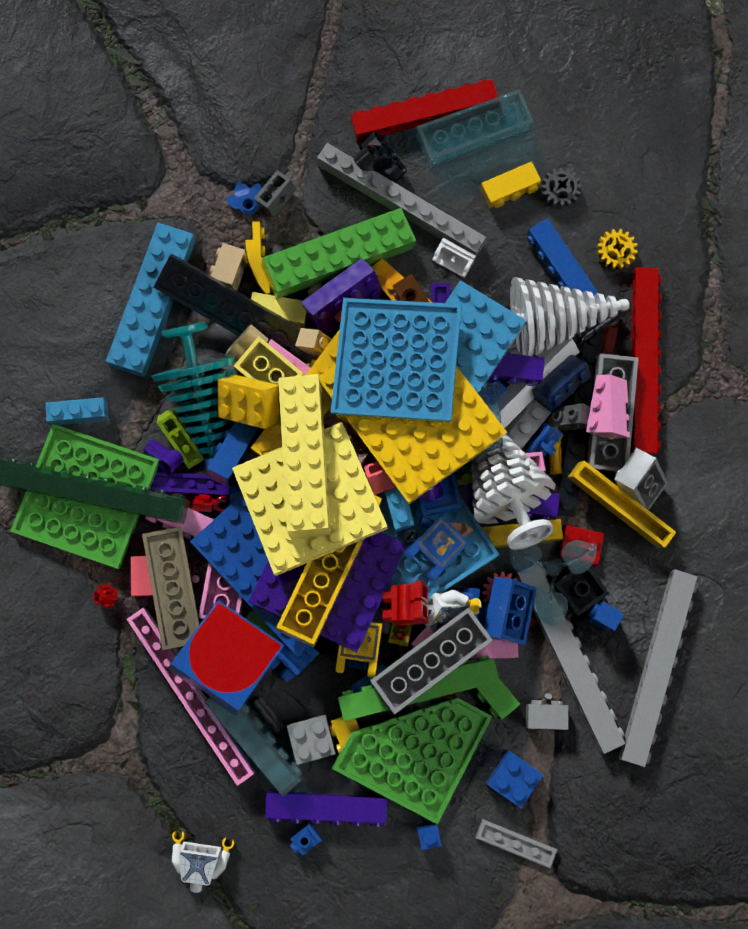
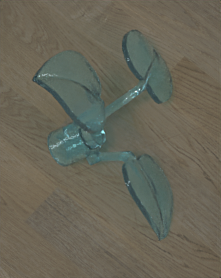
(578, 557)

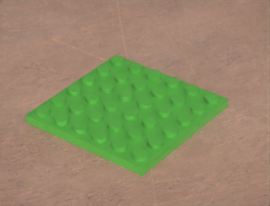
(81, 527)

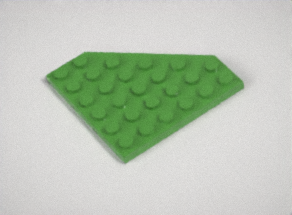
(416, 755)

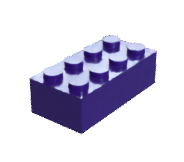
(355, 282)

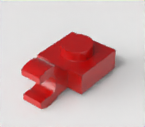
(208, 503)

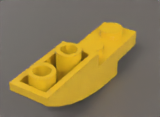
(255, 253)

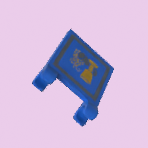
(440, 544)

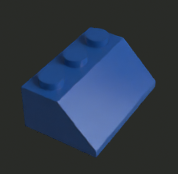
(510, 610)

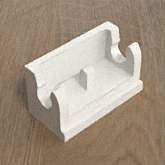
(453, 258)

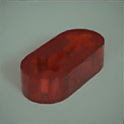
(609, 340)

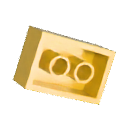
(248, 401)

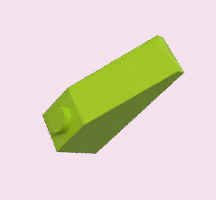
(179, 437)

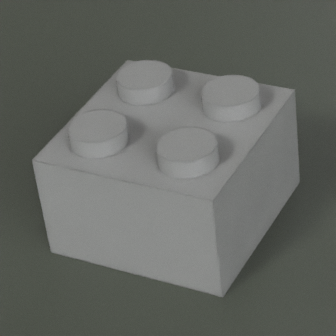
(311, 739)

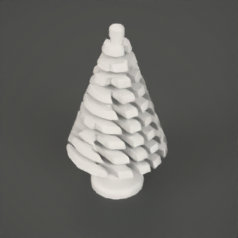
(556, 313)
(508, 481)

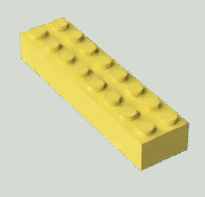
(304, 456)

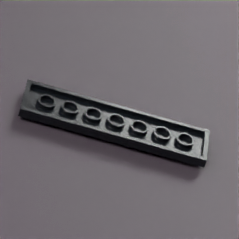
(222, 303)

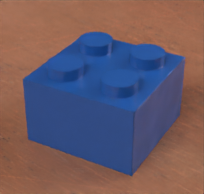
(514, 779)

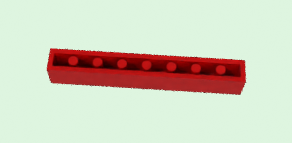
(421, 110)

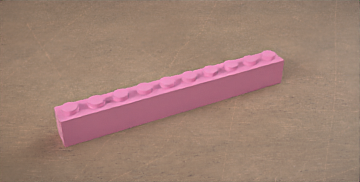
(192, 699)

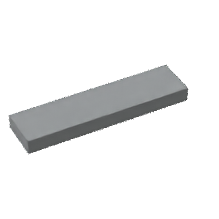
(516, 843)

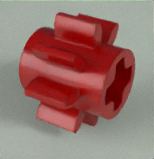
(105, 596)

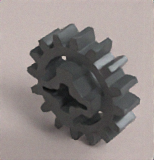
(558, 180)

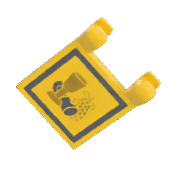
(367, 652)

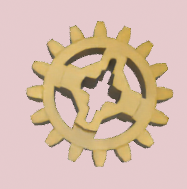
(622, 243)

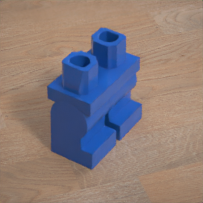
(294, 664)

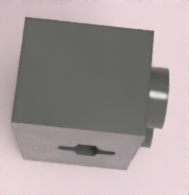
(275, 193)
(571, 417)

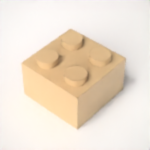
(229, 265)

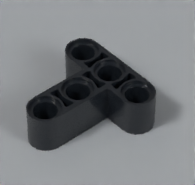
(380, 157)

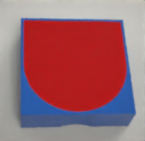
(226, 657)

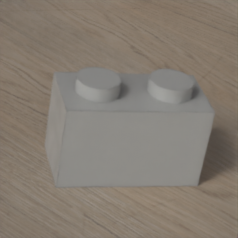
(546, 716)

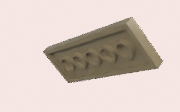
(171, 586)

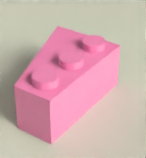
(608, 408)

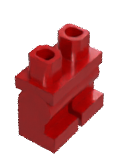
(407, 604)

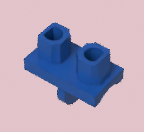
(545, 441)

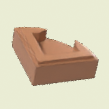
(462, 528)

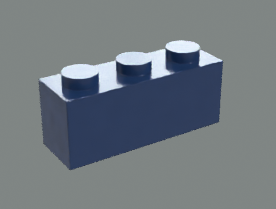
(561, 383)

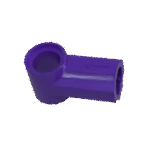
(168, 459)

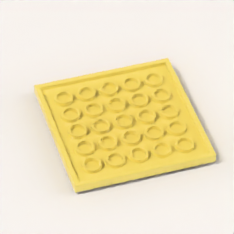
(351, 504)

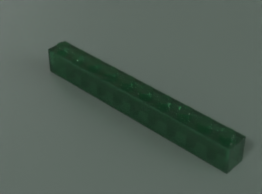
(93, 492)

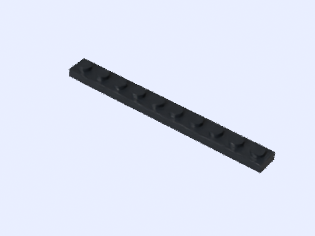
(577, 439)

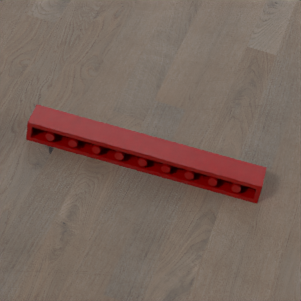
(645, 347)

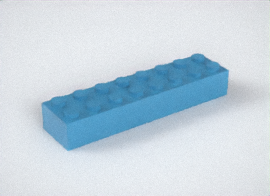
(148, 307)

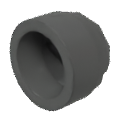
(406, 533)

